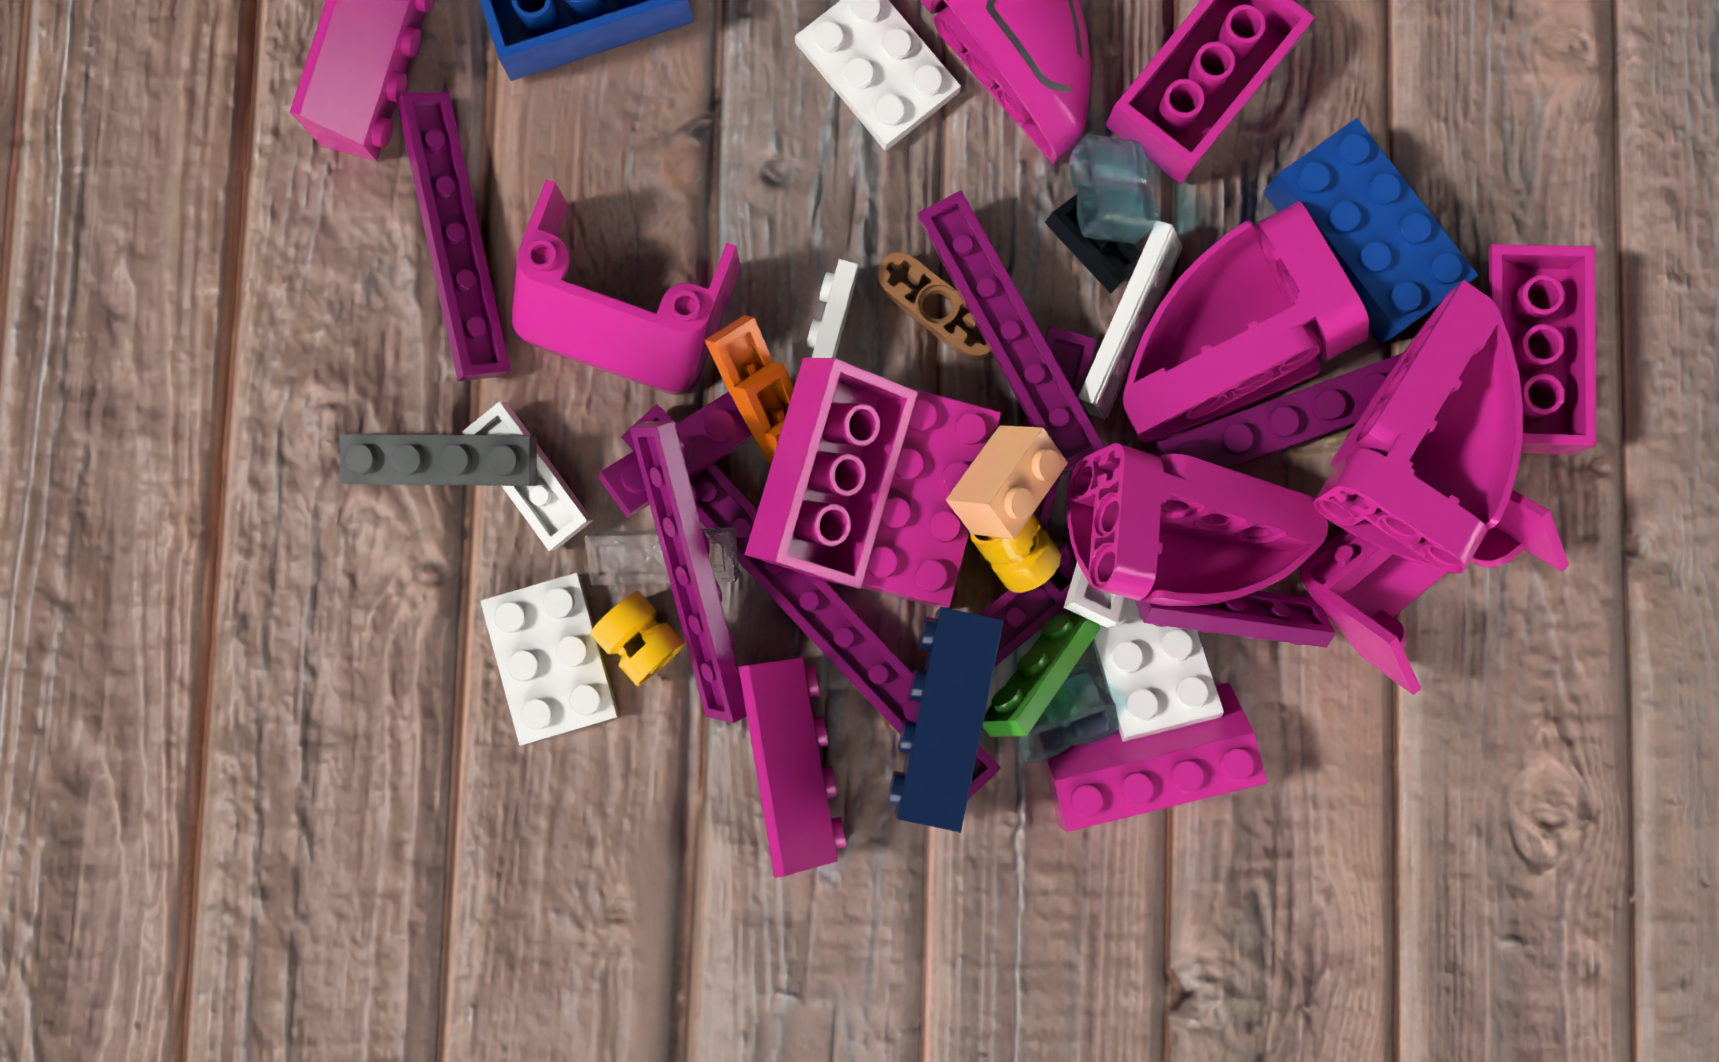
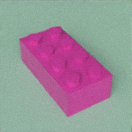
(1205, 78)
(831, 471)
(919, 533)

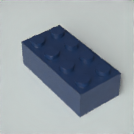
(947, 718)

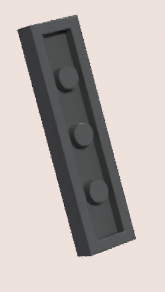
(438, 459)

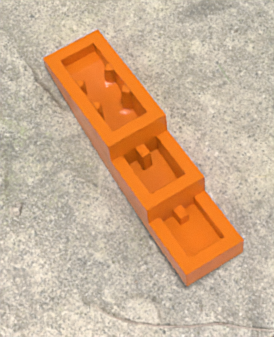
(753, 380)

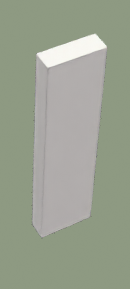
(1130, 320)

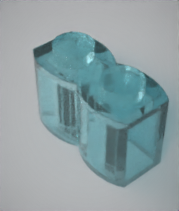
(1112, 189)
(1075, 716)

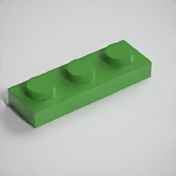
(1039, 675)

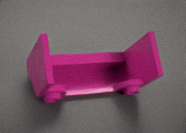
(643, 346)
(1368, 586)

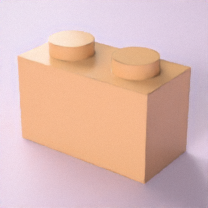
(1007, 481)

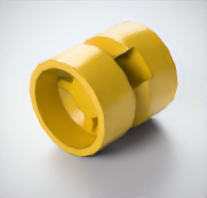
(1021, 562)
(625, 625)

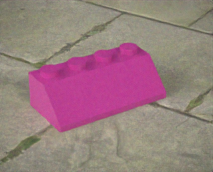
(358, 72)
(1551, 322)
(790, 765)
(1156, 771)

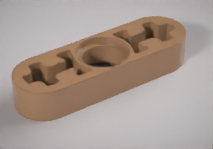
(901, 293)

